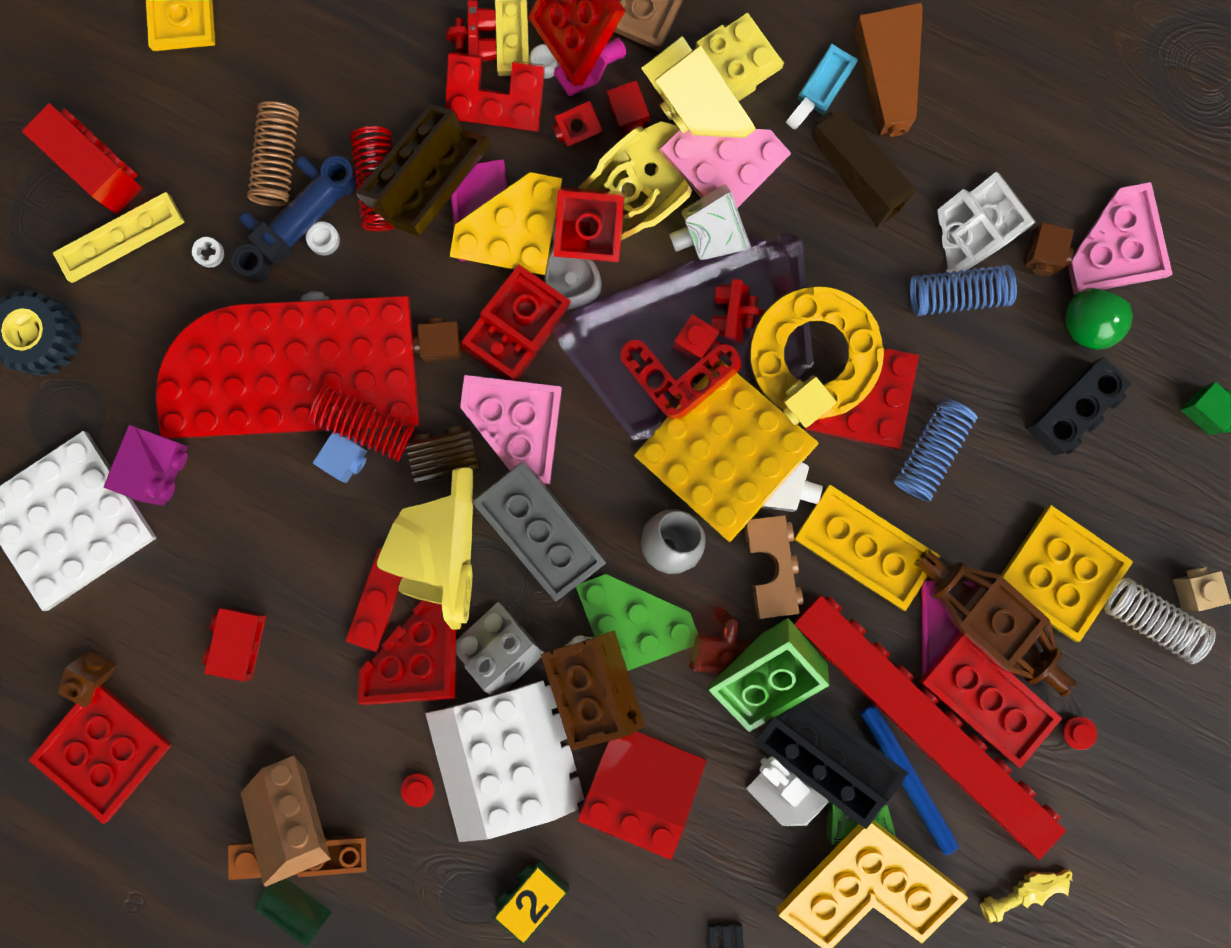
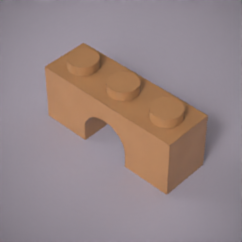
(779, 595)

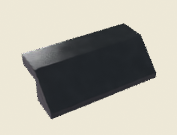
(833, 760)

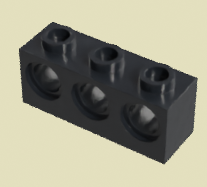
(1063, 408)

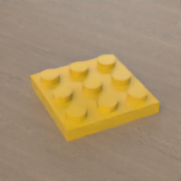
(1066, 572)

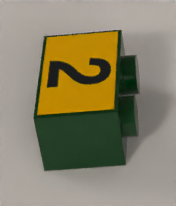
(530, 901)

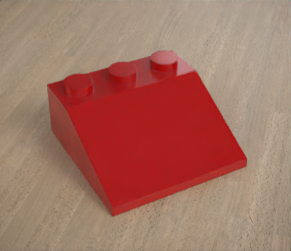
(643, 792)

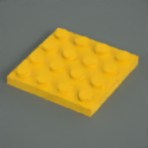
(727, 453)

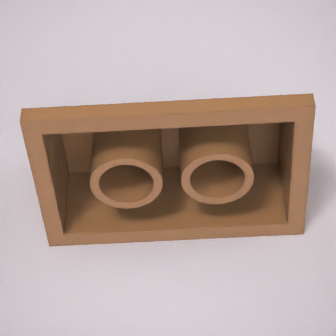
(284, 821)

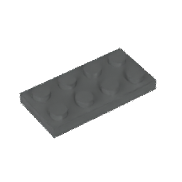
(539, 531)

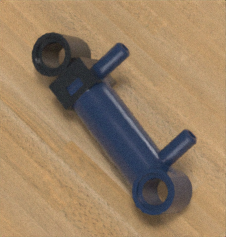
(294, 221)

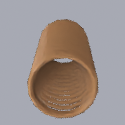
(286, 118)

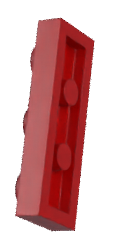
(374, 608)

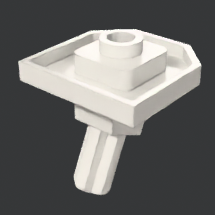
(785, 794)

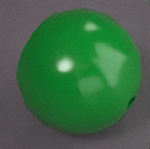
(1098, 318)

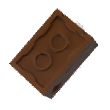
(592, 690)

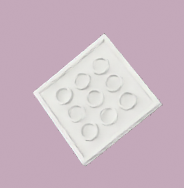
(64, 524)

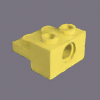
(741, 55)

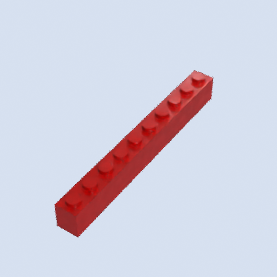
(928, 727)

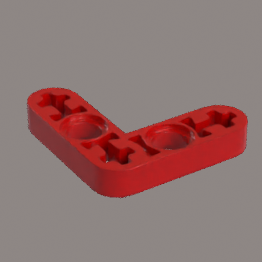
(682, 386)

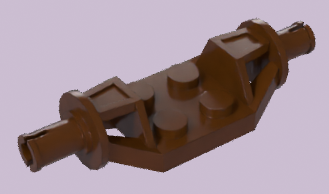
(998, 621)

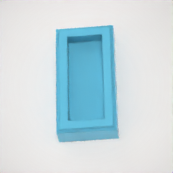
(828, 78)

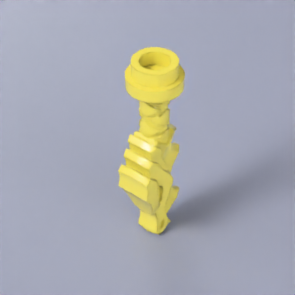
(1033, 889)

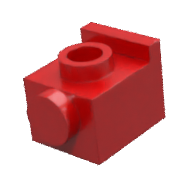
(590, 121)

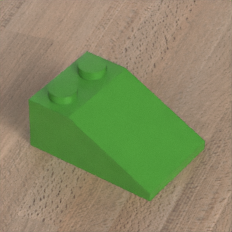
(771, 676)

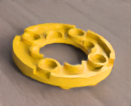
(826, 305)

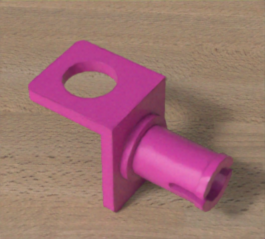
(613, 51)

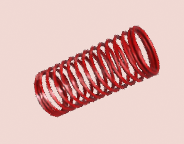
(370, 144)
(318, 404)

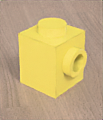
(807, 401)

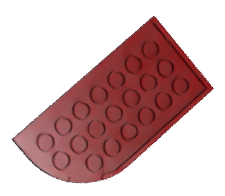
(265, 361)

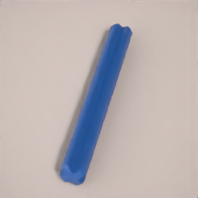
(912, 783)

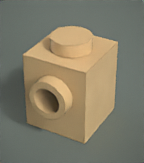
(1201, 590)

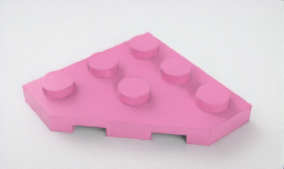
(728, 161)
(1122, 244)
(515, 419)

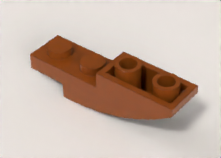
(346, 856)

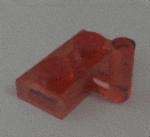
(717, 653)

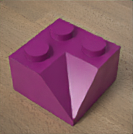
(146, 466)

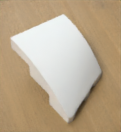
(981, 223)

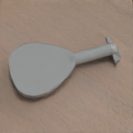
(573, 277)

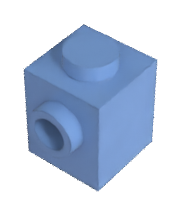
(341, 457)

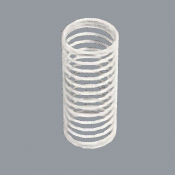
(1192, 640)

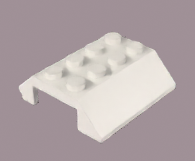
(504, 762)

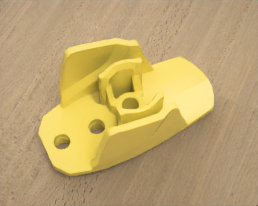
(646, 197)
(433, 550)

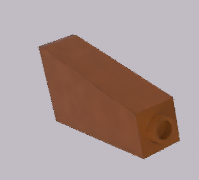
(891, 61)

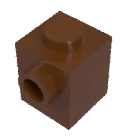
(1049, 249)
(438, 340)

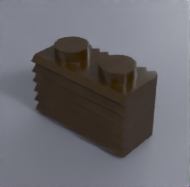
(437, 457)

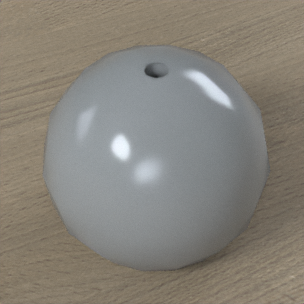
(682, 532)

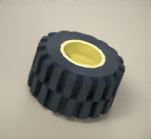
(36, 333)

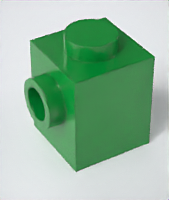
(1210, 409)

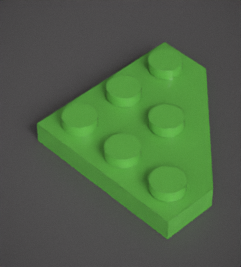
(643, 623)

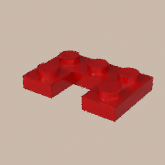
(514, 110)

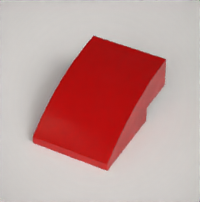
(515, 324)

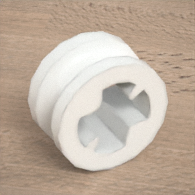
(202, 244)

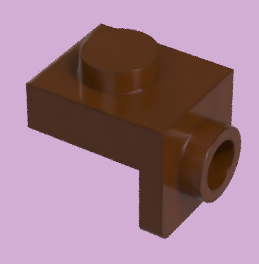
(85, 676)

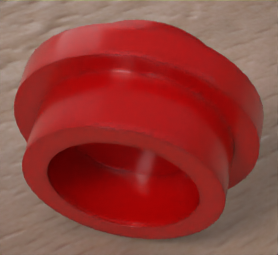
(1079, 733)
(417, 790)

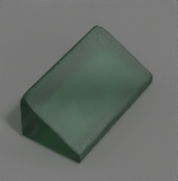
(293, 910)

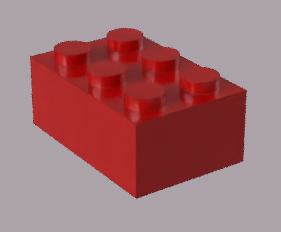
(84, 157)

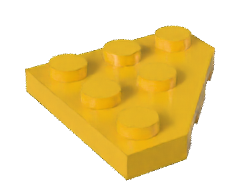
(511, 226)

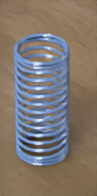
(1002, 293)
(914, 487)

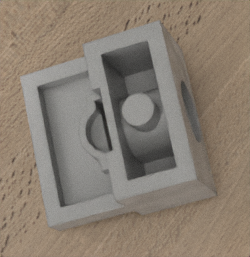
(497, 650)

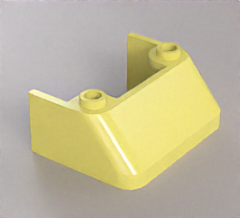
(696, 93)

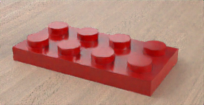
(990, 700)

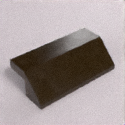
(423, 170)

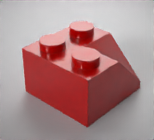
(589, 224)

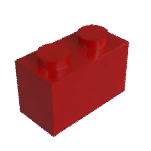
(234, 644)

